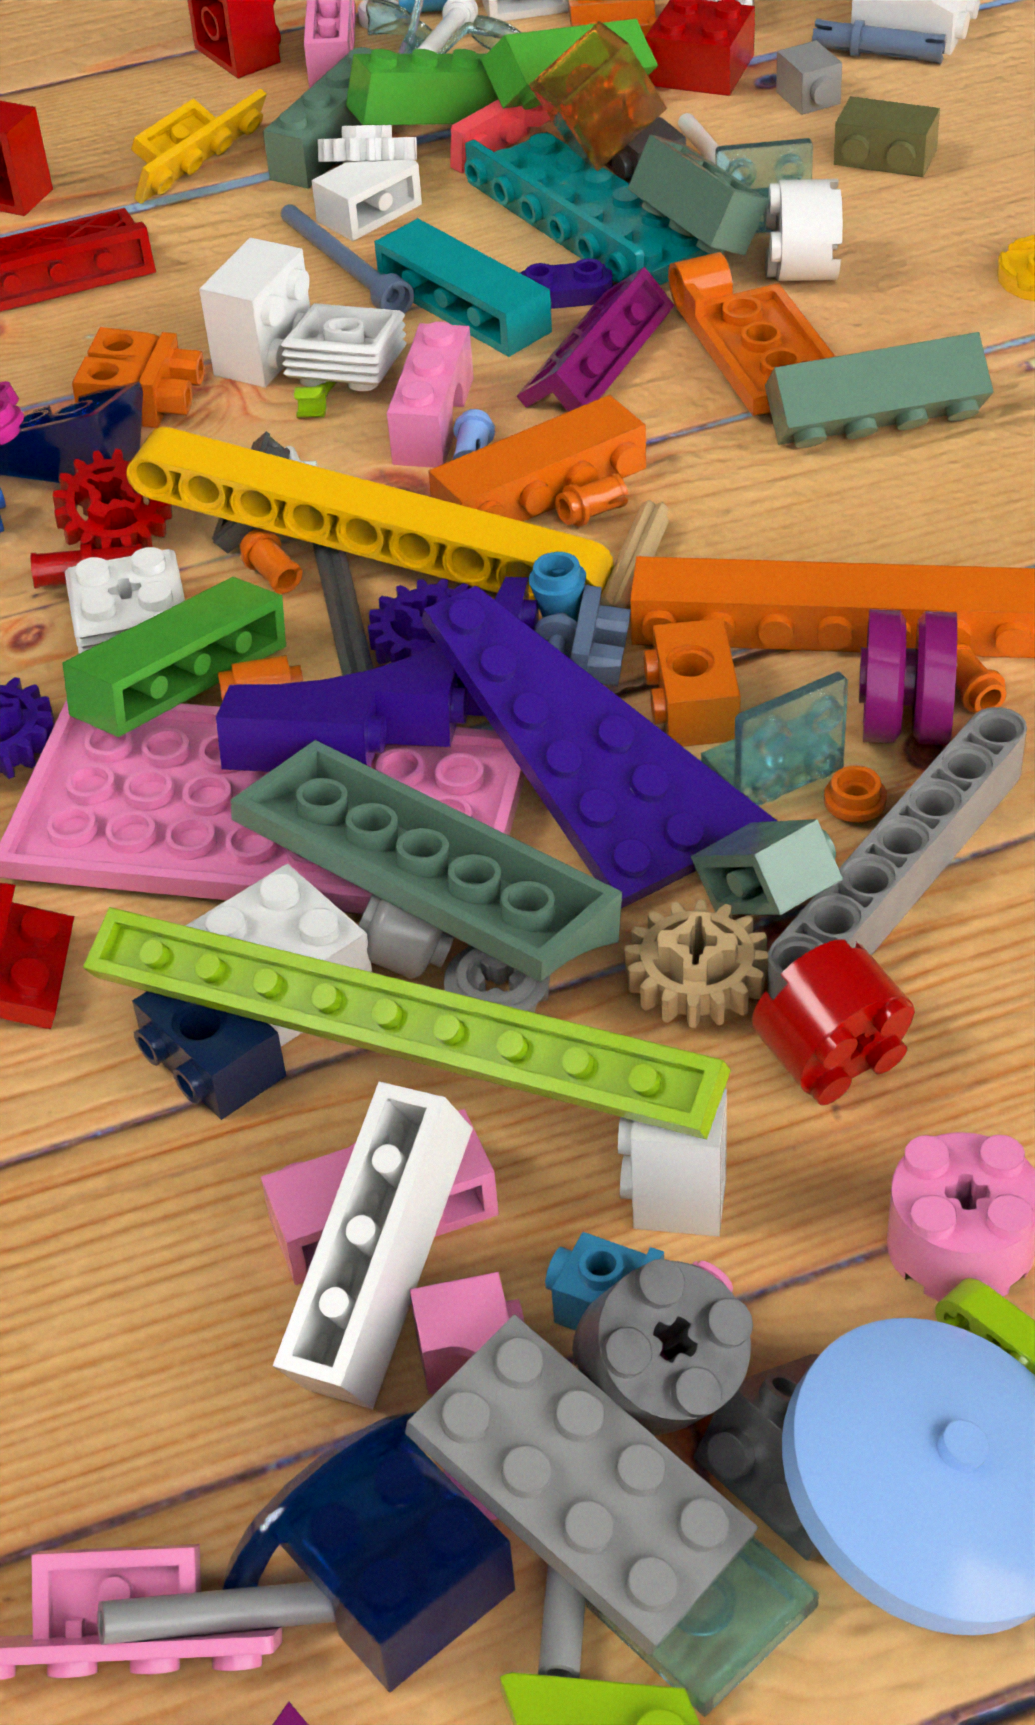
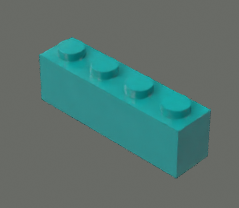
(467, 286)

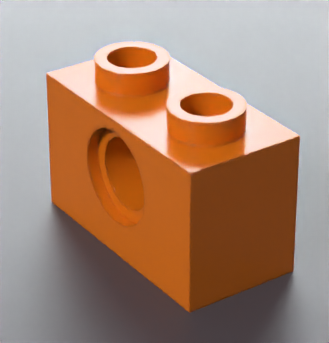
(694, 681)

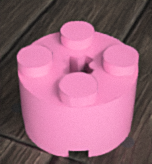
(962, 1212)

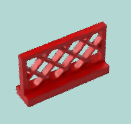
(72, 258)

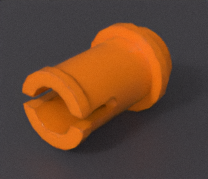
(580, 503)
(263, 552)
(977, 684)

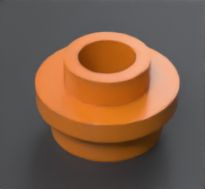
(855, 794)

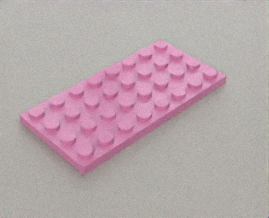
(158, 808)

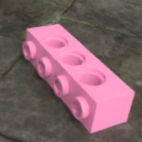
(327, 35)

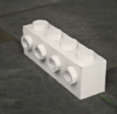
(374, 1245)

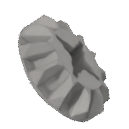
(472, 967)

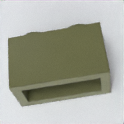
(886, 136)

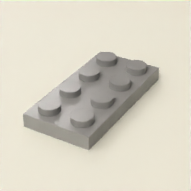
(581, 1483)

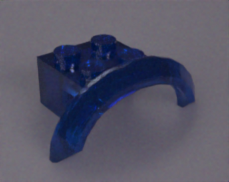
(386, 1546)

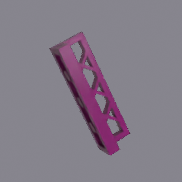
(601, 343)

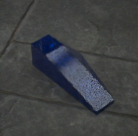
(53, 441)

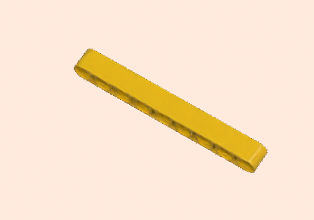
(350, 512)

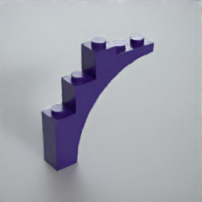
(359, 712)

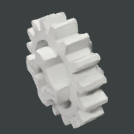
(367, 144)

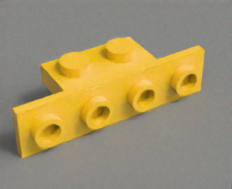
(188, 138)

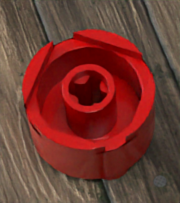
(834, 1019)

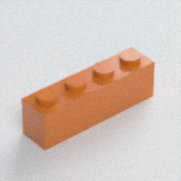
(530, 468)

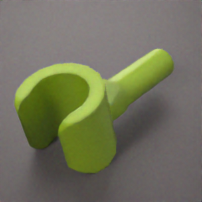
(312, 400)

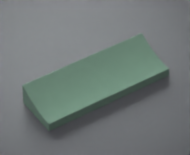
(431, 860)

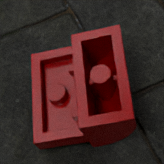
(31, 960)

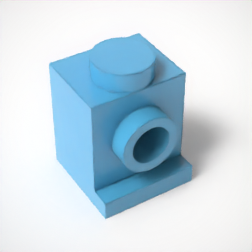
(587, 1272)

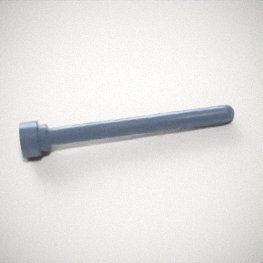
(386, 290)

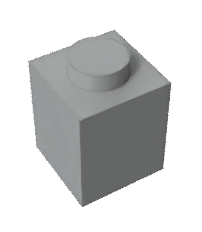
(809, 77)

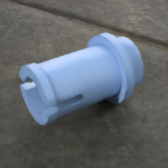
(472, 431)

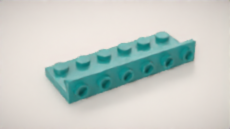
(578, 206)

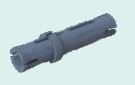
(881, 41)

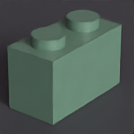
(768, 866)

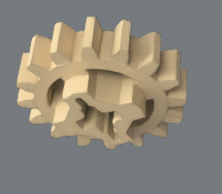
(665, 968)

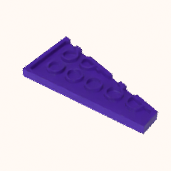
(603, 770)

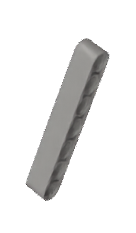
(910, 842)

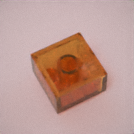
(598, 95)

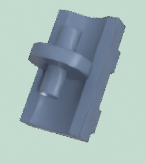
(593, 641)

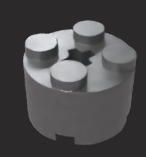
(701, 1334)

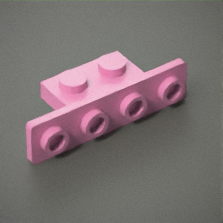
(66, 1607)

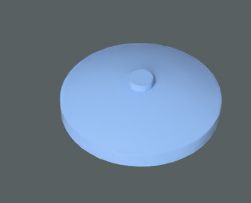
(920, 1473)

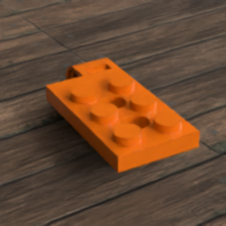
(743, 330)

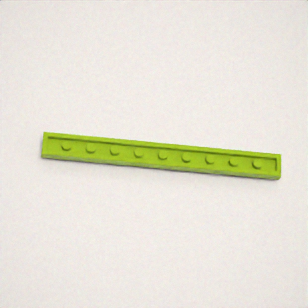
(414, 1022)

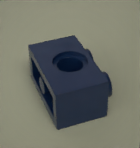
(209, 1051)

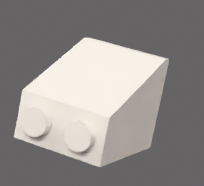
(923, 16)

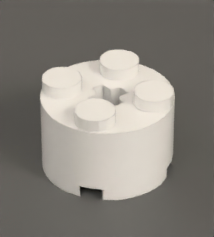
(805, 229)

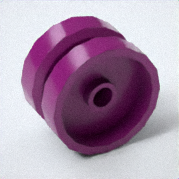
(909, 676)

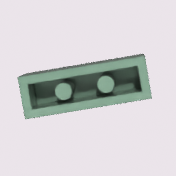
(697, 196)

